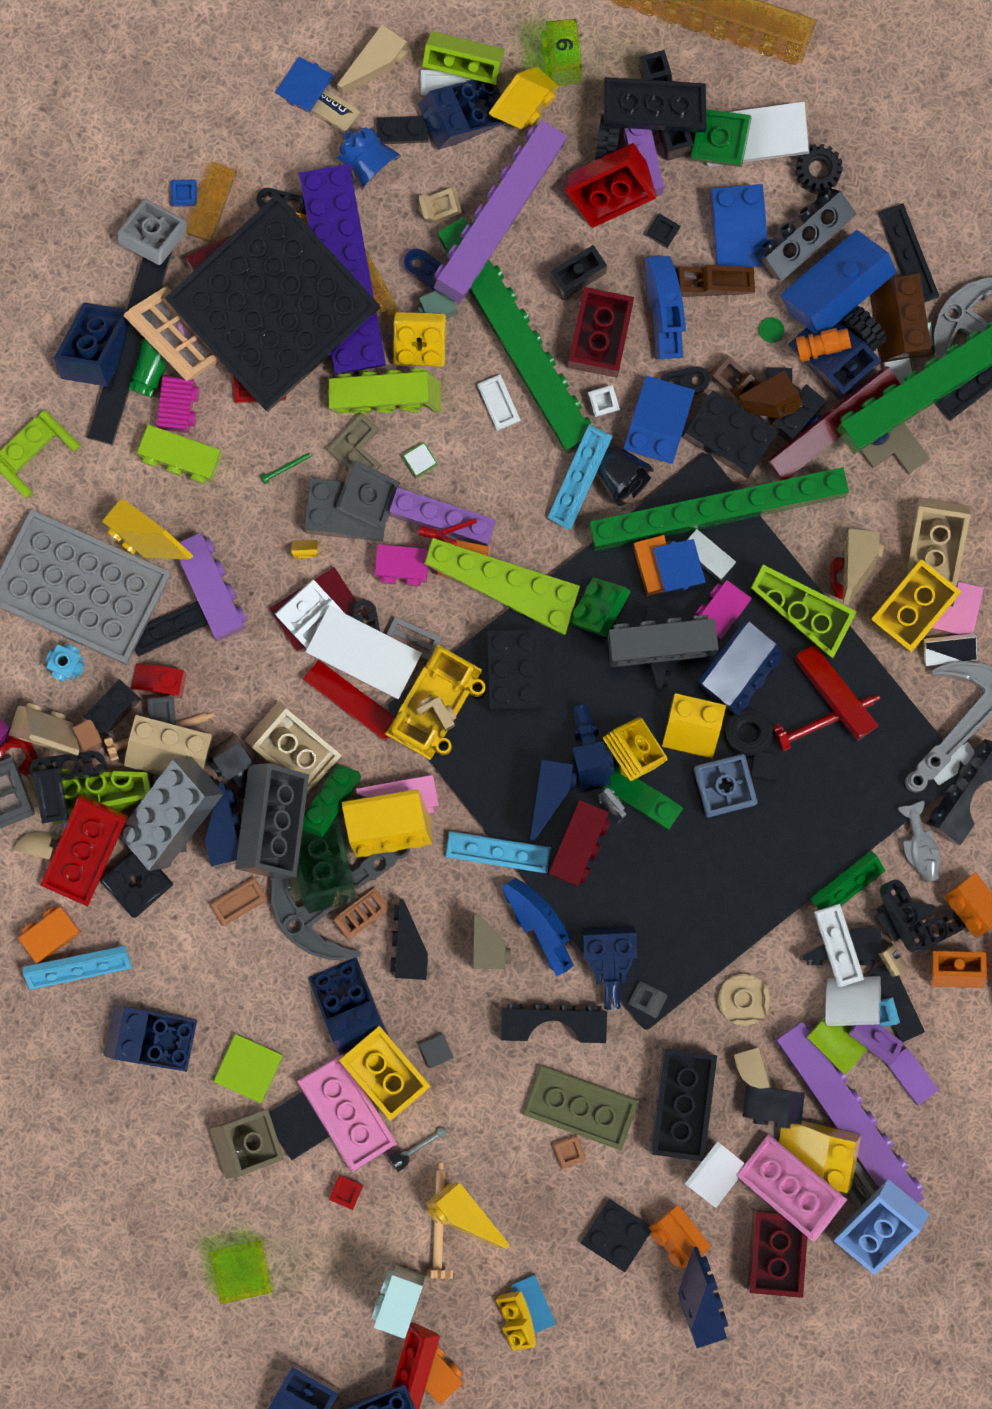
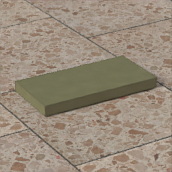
(580, 1107)

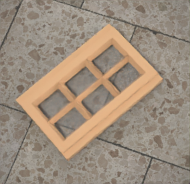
(171, 335)

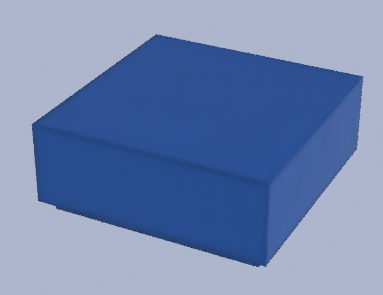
(183, 193)

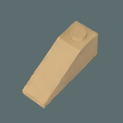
(377, 58)
(860, 558)

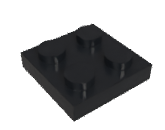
(616, 1235)

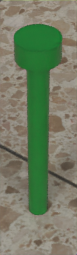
(265, 478)

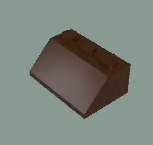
(902, 316)

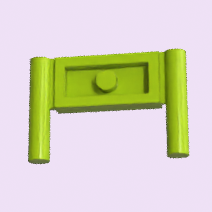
(29, 444)

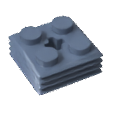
(733, 770)

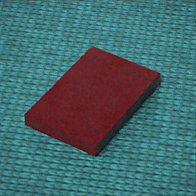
(335, 588)

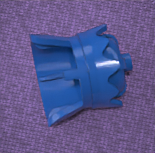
(365, 154)

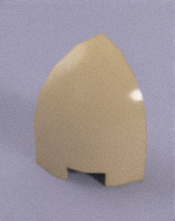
(38, 844)
(753, 1068)

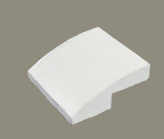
(305, 612)
(853, 1003)
(715, 1175)

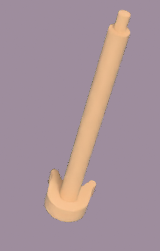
(113, 747)
(437, 1271)

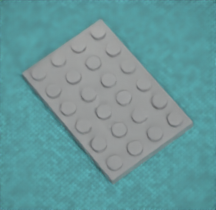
(80, 587)

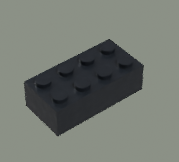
(683, 1104)

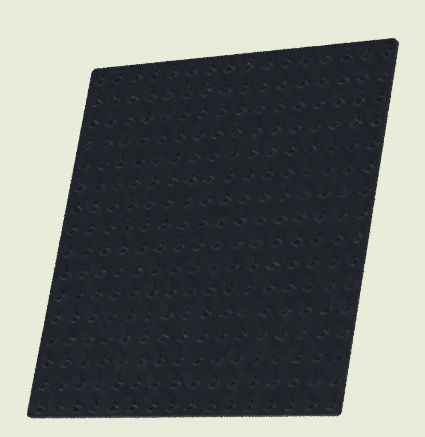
(707, 881)

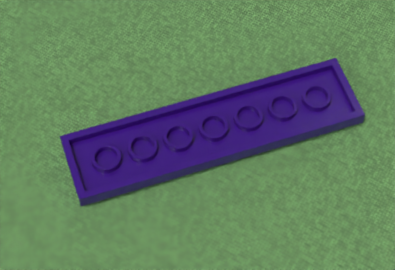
(336, 222)

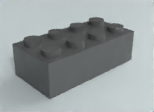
(663, 641)
(170, 813)
(272, 821)

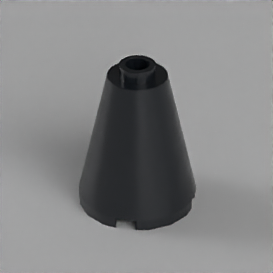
(622, 474)

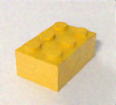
(916, 605)

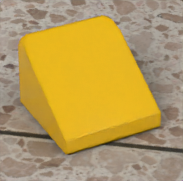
(305, 549)

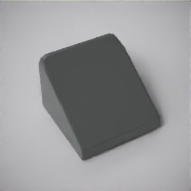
(647, 999)

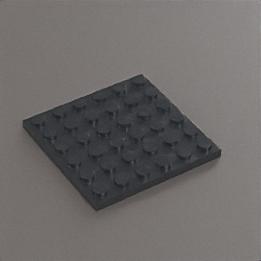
(272, 302)

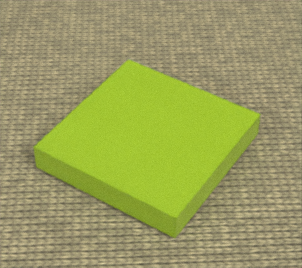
(837, 1044)
(248, 1068)

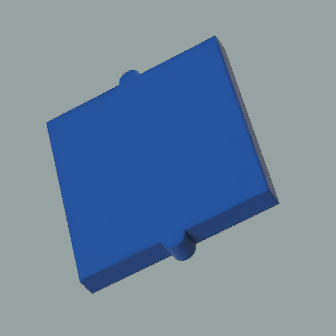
(304, 84)
(679, 565)

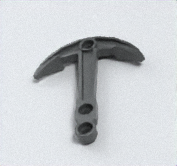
(306, 936)

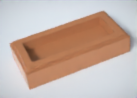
(239, 901)

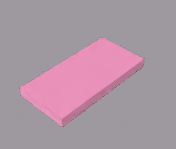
(346, 1114)
(791, 1187)

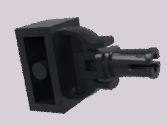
(231, 760)

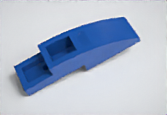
(667, 305)
(536, 914)

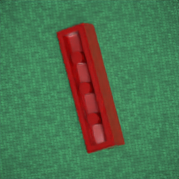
(835, 692)
(350, 699)
(416, 1361)

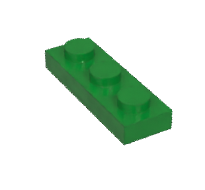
(329, 799)
(849, 882)

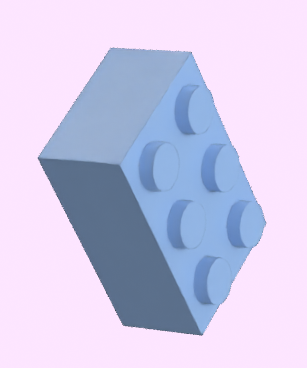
(881, 1227)

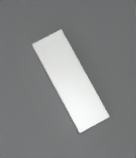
(839, 945)

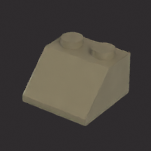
(489, 947)
(246, 1144)

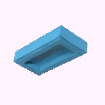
(536, 1302)

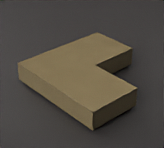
(350, 443)
(902, 445)

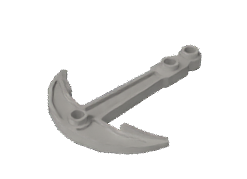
(966, 319)
(976, 716)

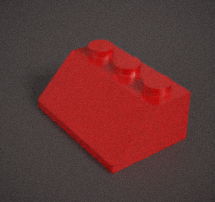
(611, 185)

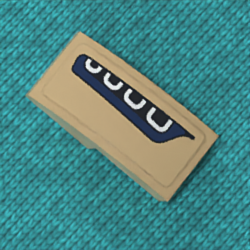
(336, 111)
(893, 960)

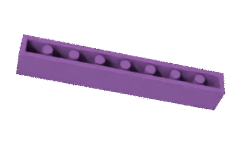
(499, 212)
(845, 1110)

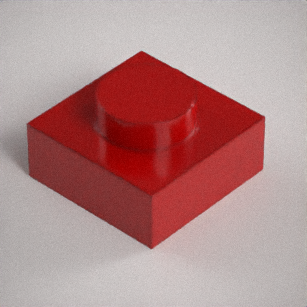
(346, 1192)

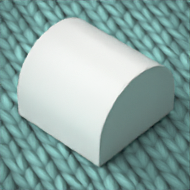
(603, 401)

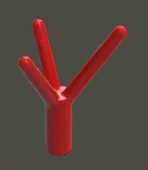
(441, 534)

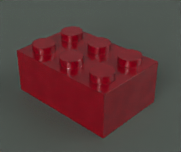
(600, 332)
(579, 844)
(776, 1256)

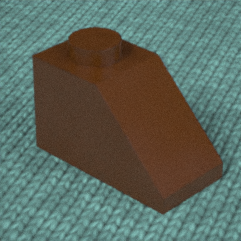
(772, 397)

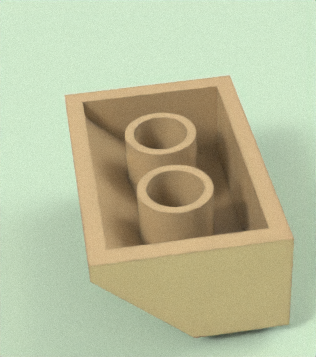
(157, 743)

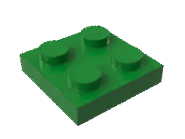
(723, 140)
(599, 606)

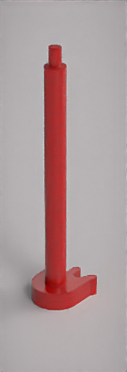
(783, 738)

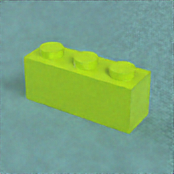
(463, 57)
(179, 454)

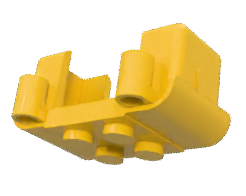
(443, 677)

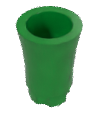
(148, 370)

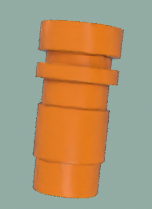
(826, 343)

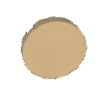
(736, 994)

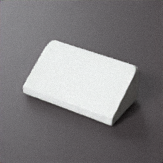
(711, 556)

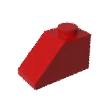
(159, 680)

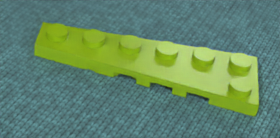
(525, 591)

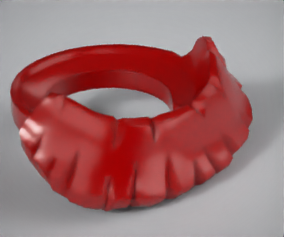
(836, 565)
(28, 749)

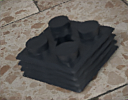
(135, 899)

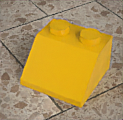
(525, 98)
(693, 725)

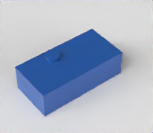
(838, 283)

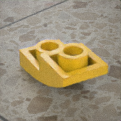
(519, 1325)

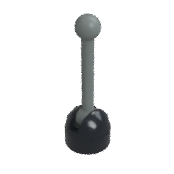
(400, 1157)

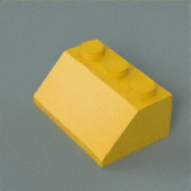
(387, 823)

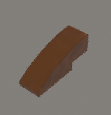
(715, 280)
(736, 379)

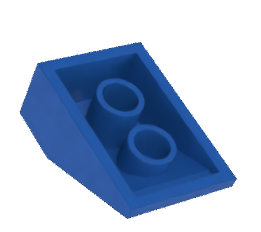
(738, 224)
(659, 419)

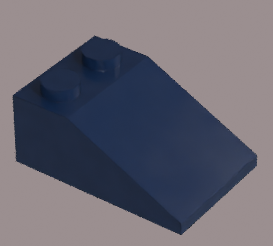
(92, 345)
(552, 789)

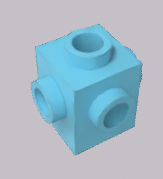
(72, 669)

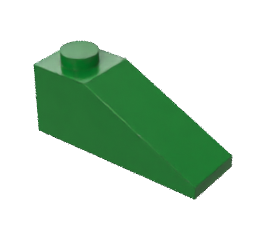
(645, 800)

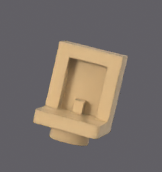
(440, 205)
(444, 714)

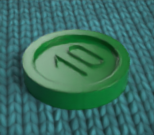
(771, 330)

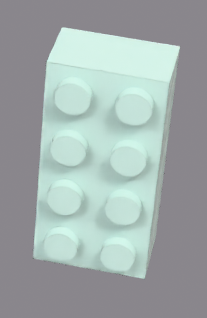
(398, 1305)

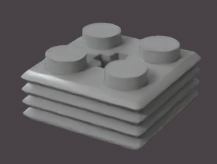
(152, 231)

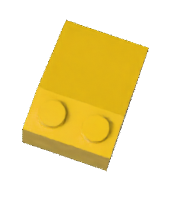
(142, 534)
(385, 1073)
(825, 1150)
(460, 1212)

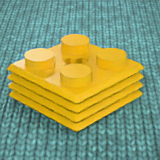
(419, 325)
(634, 749)

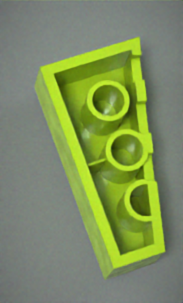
(385, 392)
(809, 611)
(113, 789)

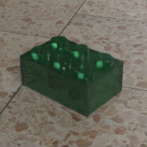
(326, 870)

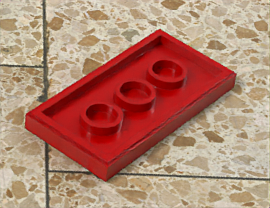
(84, 850)

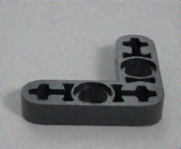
(921, 929)

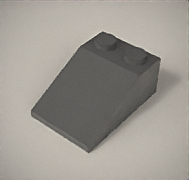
(326, 520)

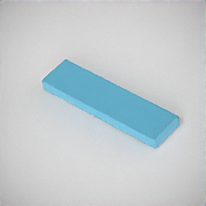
(579, 476)
(498, 852)
(77, 967)

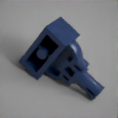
(591, 760)
(610, 953)

